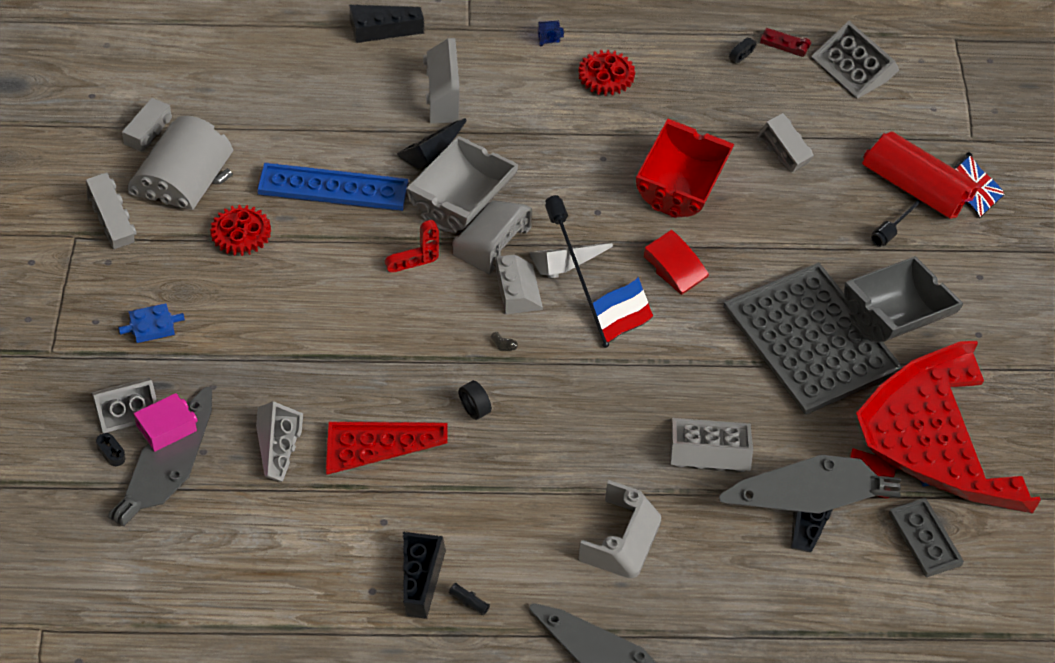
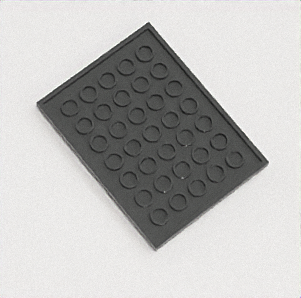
(809, 339)

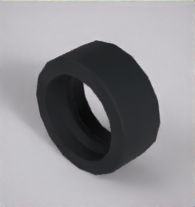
(475, 400)

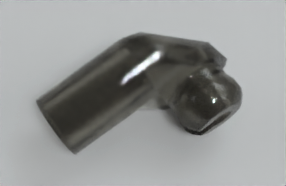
(504, 344)

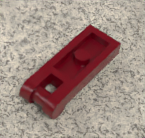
(785, 42)

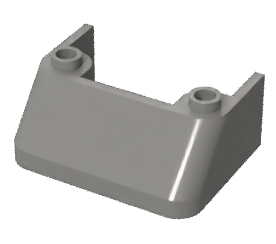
(443, 82)
(627, 554)

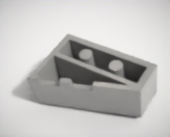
(785, 142)

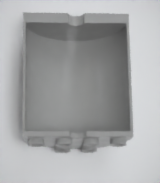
(182, 163)
(459, 184)

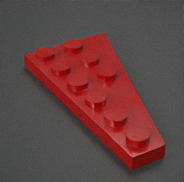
(369, 442)

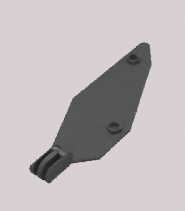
(165, 470)
(813, 486)
(586, 641)

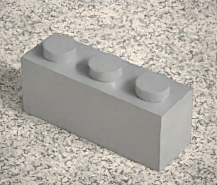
(147, 124)

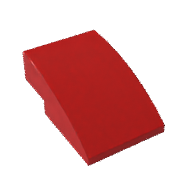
(675, 262)

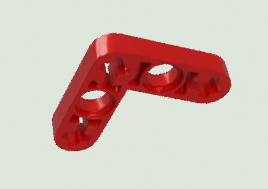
(401, 261)

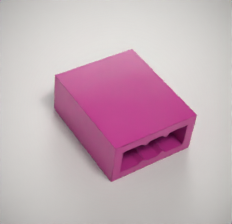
(166, 421)

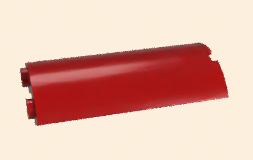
(920, 174)

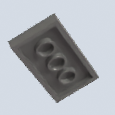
(926, 537)

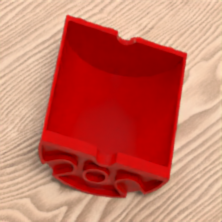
(681, 169)

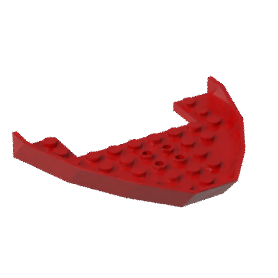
(920, 430)

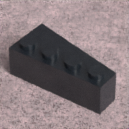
(385, 22)
(421, 571)

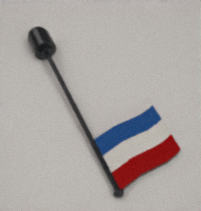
(617, 310)

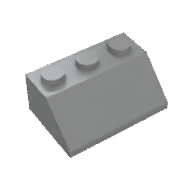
(517, 285)
(119, 403)

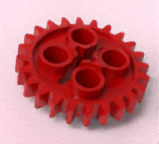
(606, 72)
(240, 230)

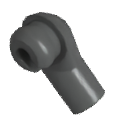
(222, 177)

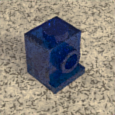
(550, 32)

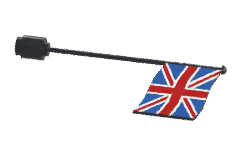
(986, 196)

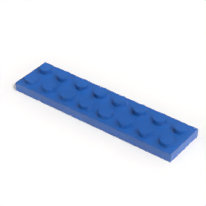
(333, 186)

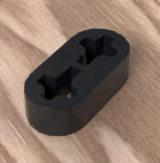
(742, 50)
(107, 451)

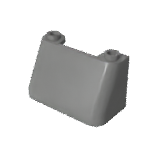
(491, 232)

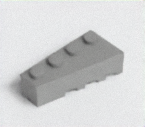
(109, 210)

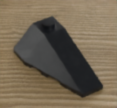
(431, 146)
(807, 529)

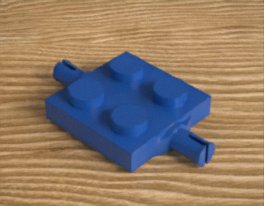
(151, 323)

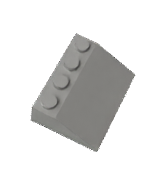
(855, 60)
(711, 444)

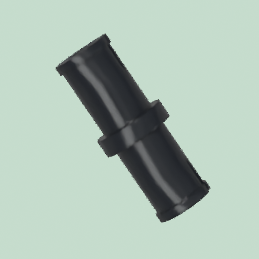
(469, 599)

